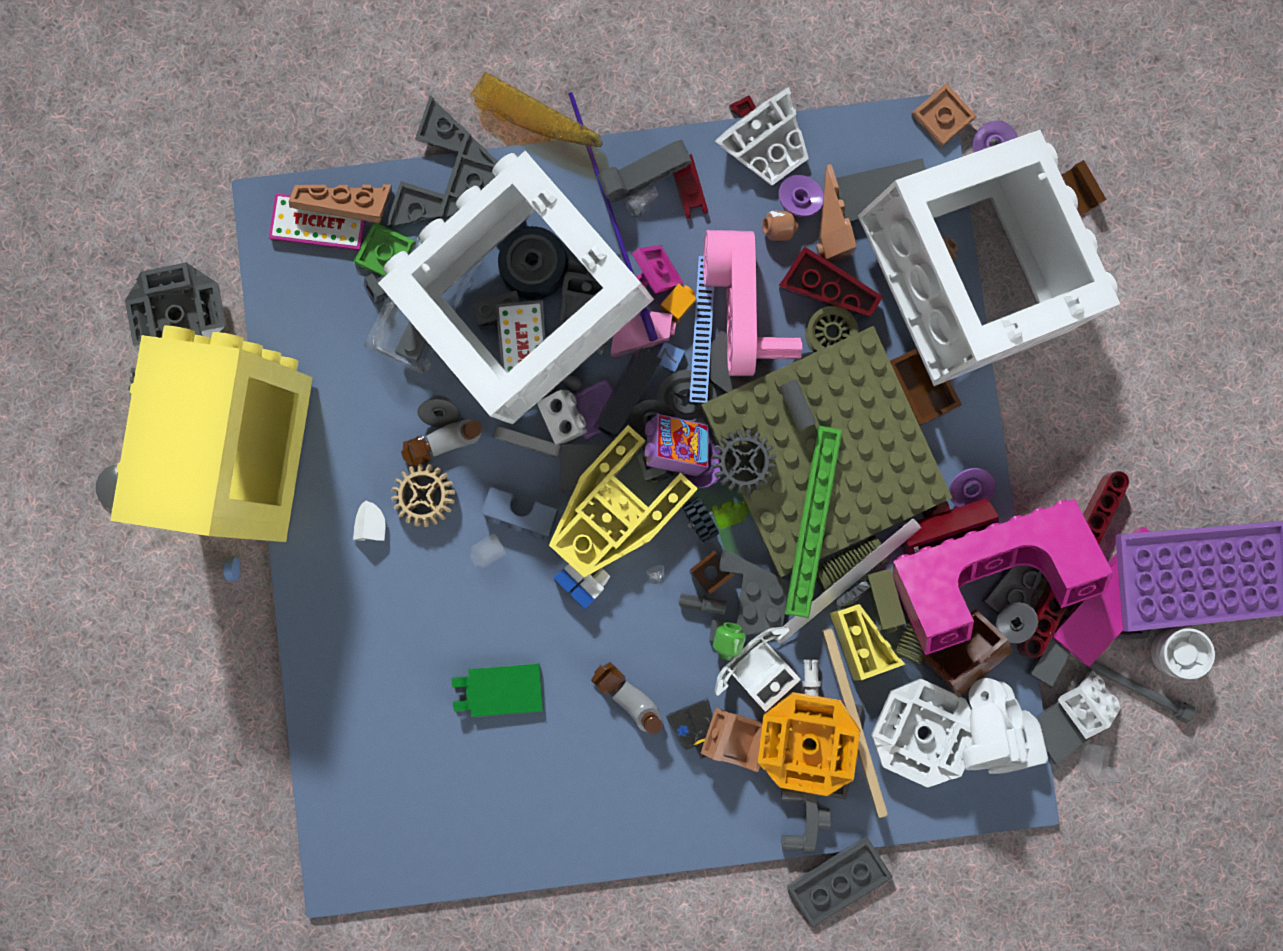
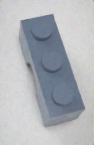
(499, 508)

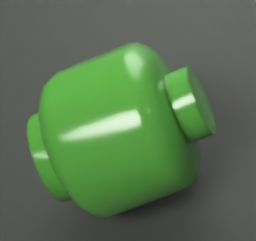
(729, 641)

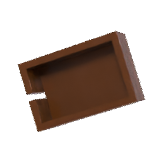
(924, 398)
(970, 660)

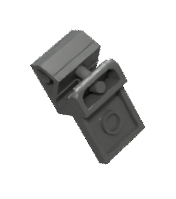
(578, 288)

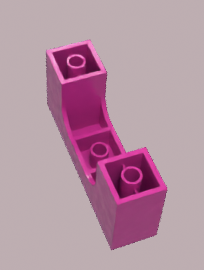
(1047, 539)

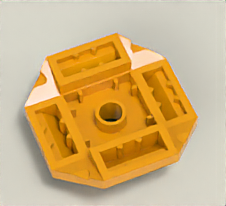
(802, 767)

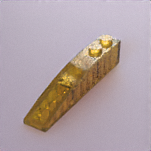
(528, 113)

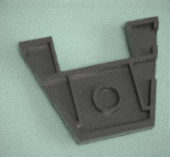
(761, 596)

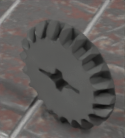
(680, 384)

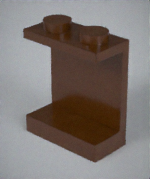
(1085, 187)

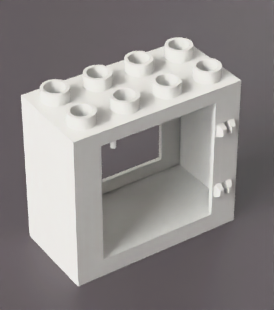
(1042, 228)
(468, 236)

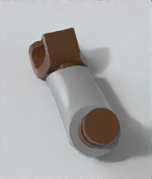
(440, 441)
(632, 700)

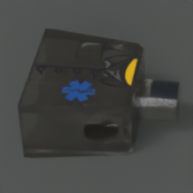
(692, 724)

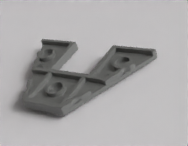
(470, 169)

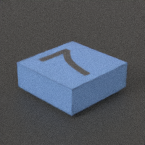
(670, 356)

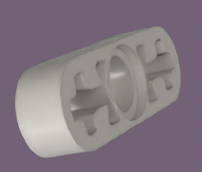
(527, 441)

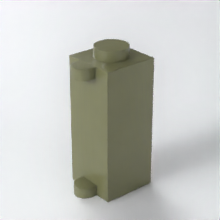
(885, 600)

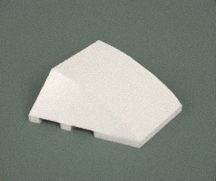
(767, 139)

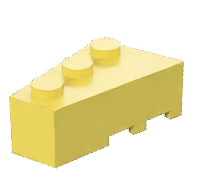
(862, 644)

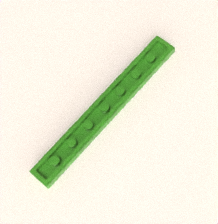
(813, 522)

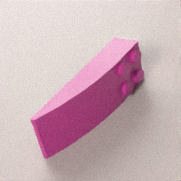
(1094, 621)

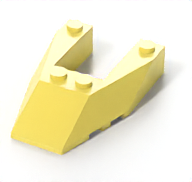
(606, 517)

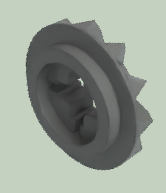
(853, 594)

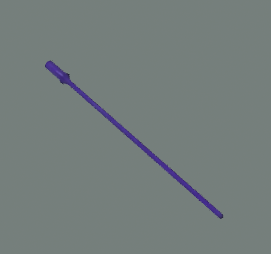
(645, 313)

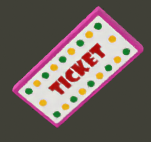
(314, 227)

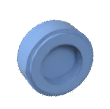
(231, 569)

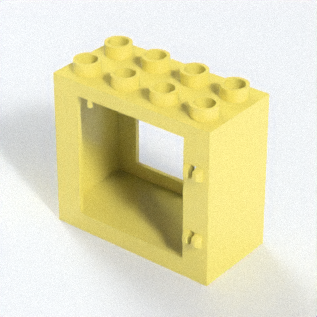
(212, 437)

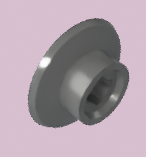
(438, 411)
(1014, 614)

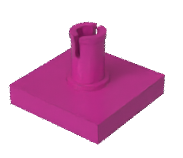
(656, 269)

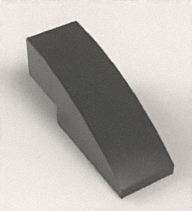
(1050, 663)

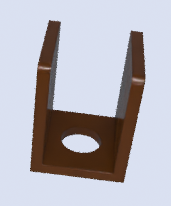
(698, 572)

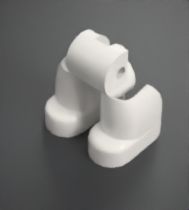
(1001, 732)

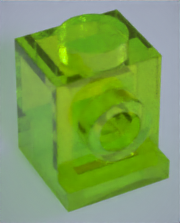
(729, 514)

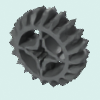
(759, 446)

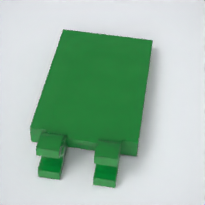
(500, 690)

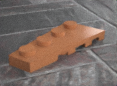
(341, 201)

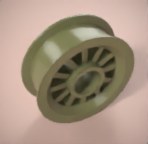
(837, 312)

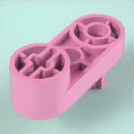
(731, 263)

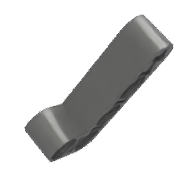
(644, 172)

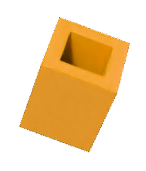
(679, 302)

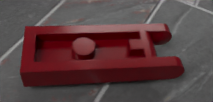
(690, 189)

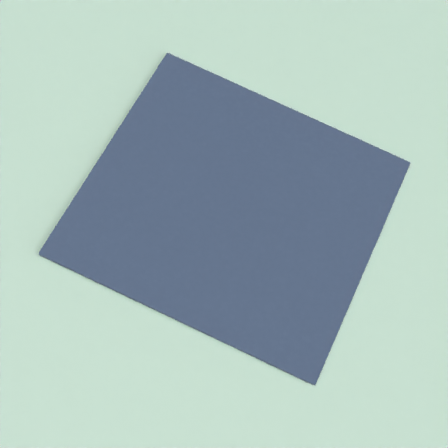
(448, 806)

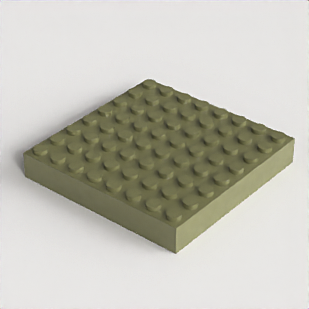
(882, 457)

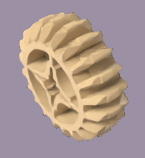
(415, 503)

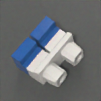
(587, 590)

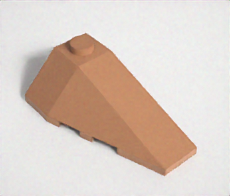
(835, 232)

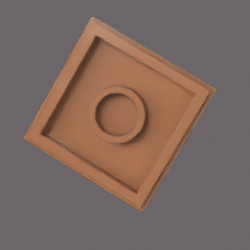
(943, 115)

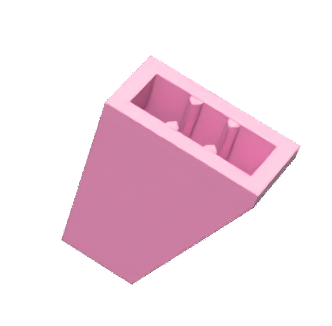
(634, 336)

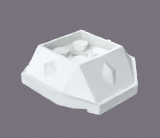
(949, 733)

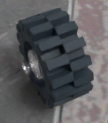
(700, 520)

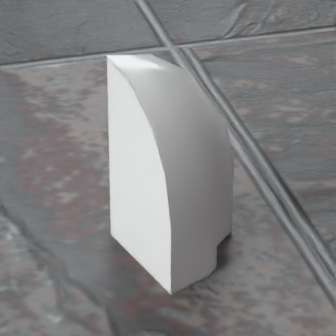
(369, 523)

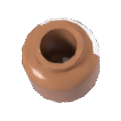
(779, 225)

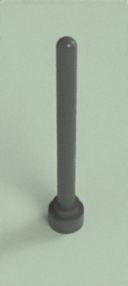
(1182, 710)

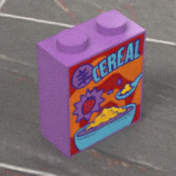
(677, 445)

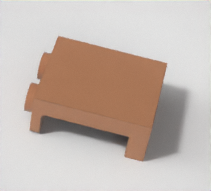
(733, 739)

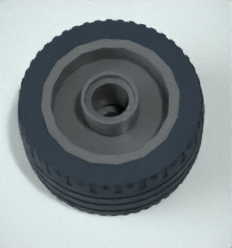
(531, 245)

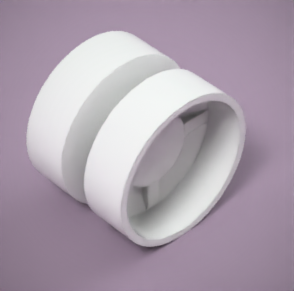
(1183, 653)

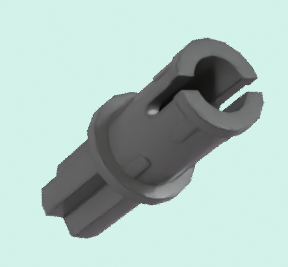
(702, 603)

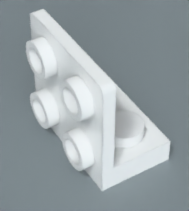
(1090, 705)

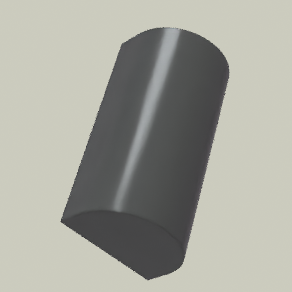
(797, 405)

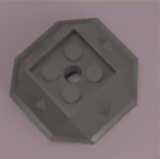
(173, 289)

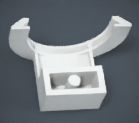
(760, 670)

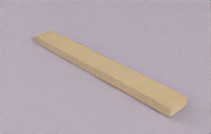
(848, 701)

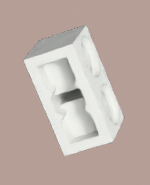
(557, 420)

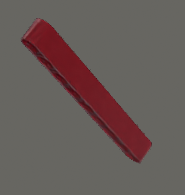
(1103, 517)

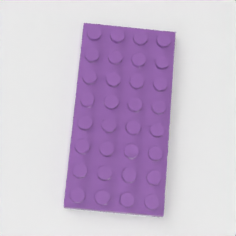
(1200, 575)

